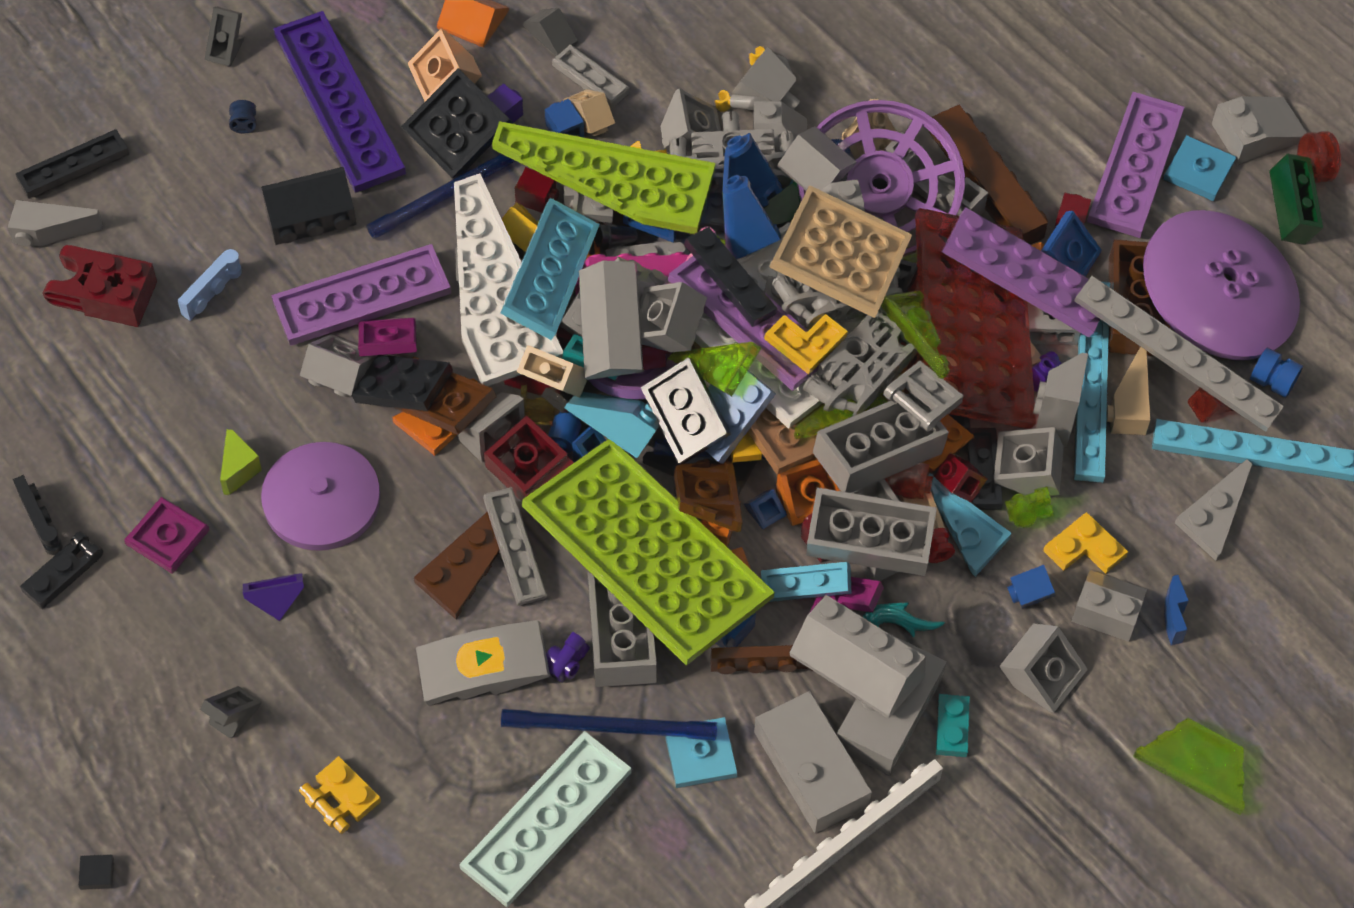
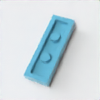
(809, 581)

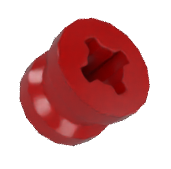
(940, 546)

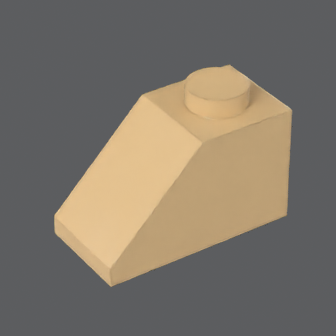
(593, 110)
(552, 371)

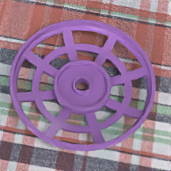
(892, 166)

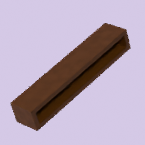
(1006, 199)

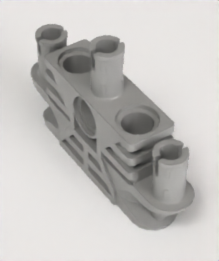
(712, 146)
(813, 305)
(859, 380)

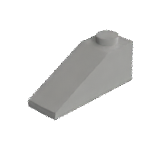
(49, 223)

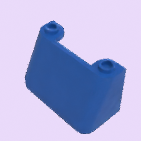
(745, 192)

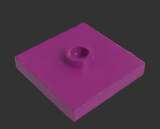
(387, 336)
(166, 535)

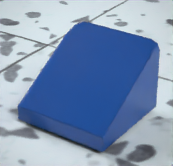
(766, 508)

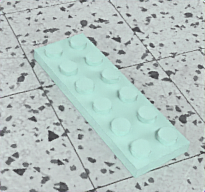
(545, 819)

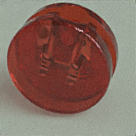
(1324, 154)

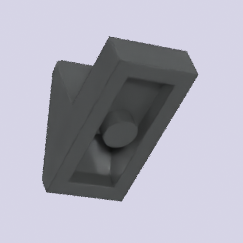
(224, 36)
(230, 710)

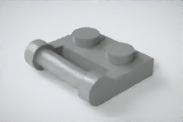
(929, 389)

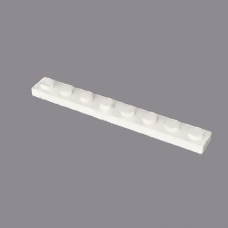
(851, 835)

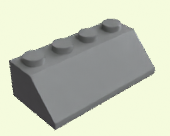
(858, 656)

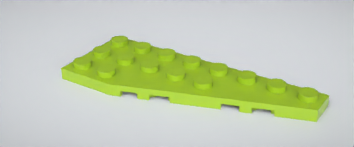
(633, 181)

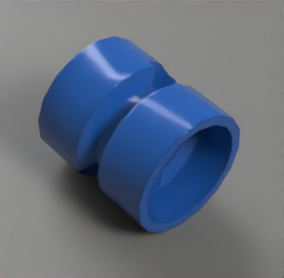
(1276, 372)

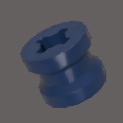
(242, 116)

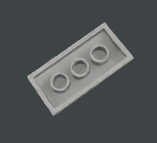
(610, 319)

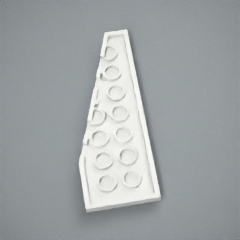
(485, 277)

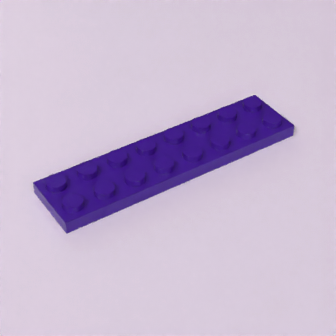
(339, 101)

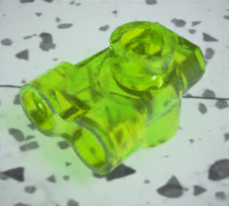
(1026, 508)

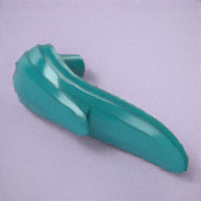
(897, 614)

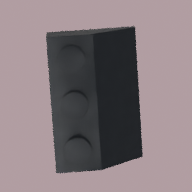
(309, 205)

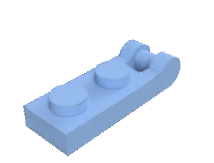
(210, 283)

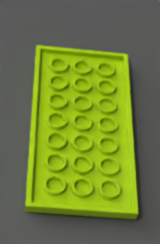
(648, 551)

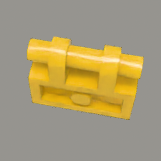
(347, 789)

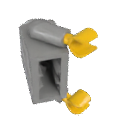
(765, 81)

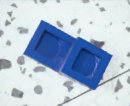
(1174, 607)

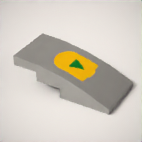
(482, 662)

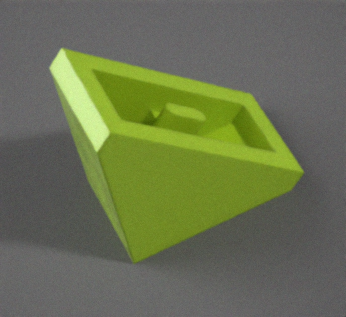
(238, 463)

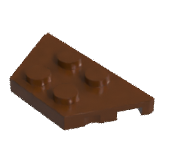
(709, 492)

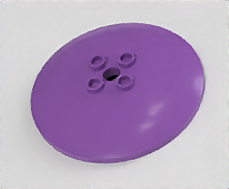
(1195, 299)

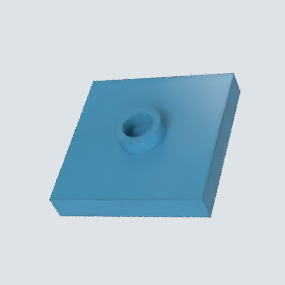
(1199, 168)

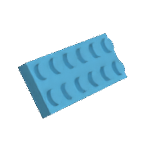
(550, 269)

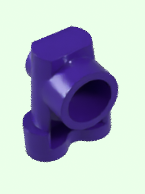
(1040, 370)
(564, 662)

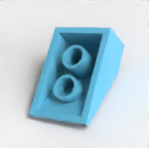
(621, 420)

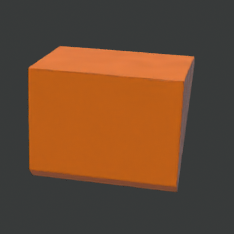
(472, 19)
(799, 486)

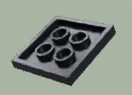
(455, 124)

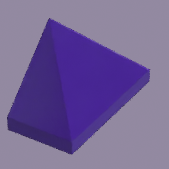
(274, 594)

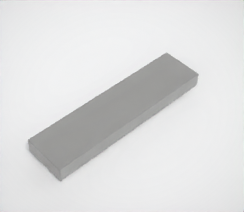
(515, 546)

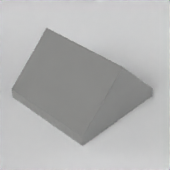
(815, 160)

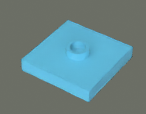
(702, 760)

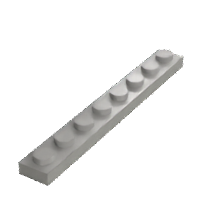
(1178, 353)

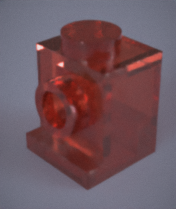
(912, 482)

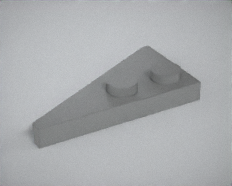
(1211, 515)

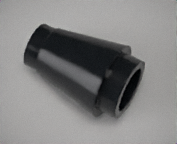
(614, 236)

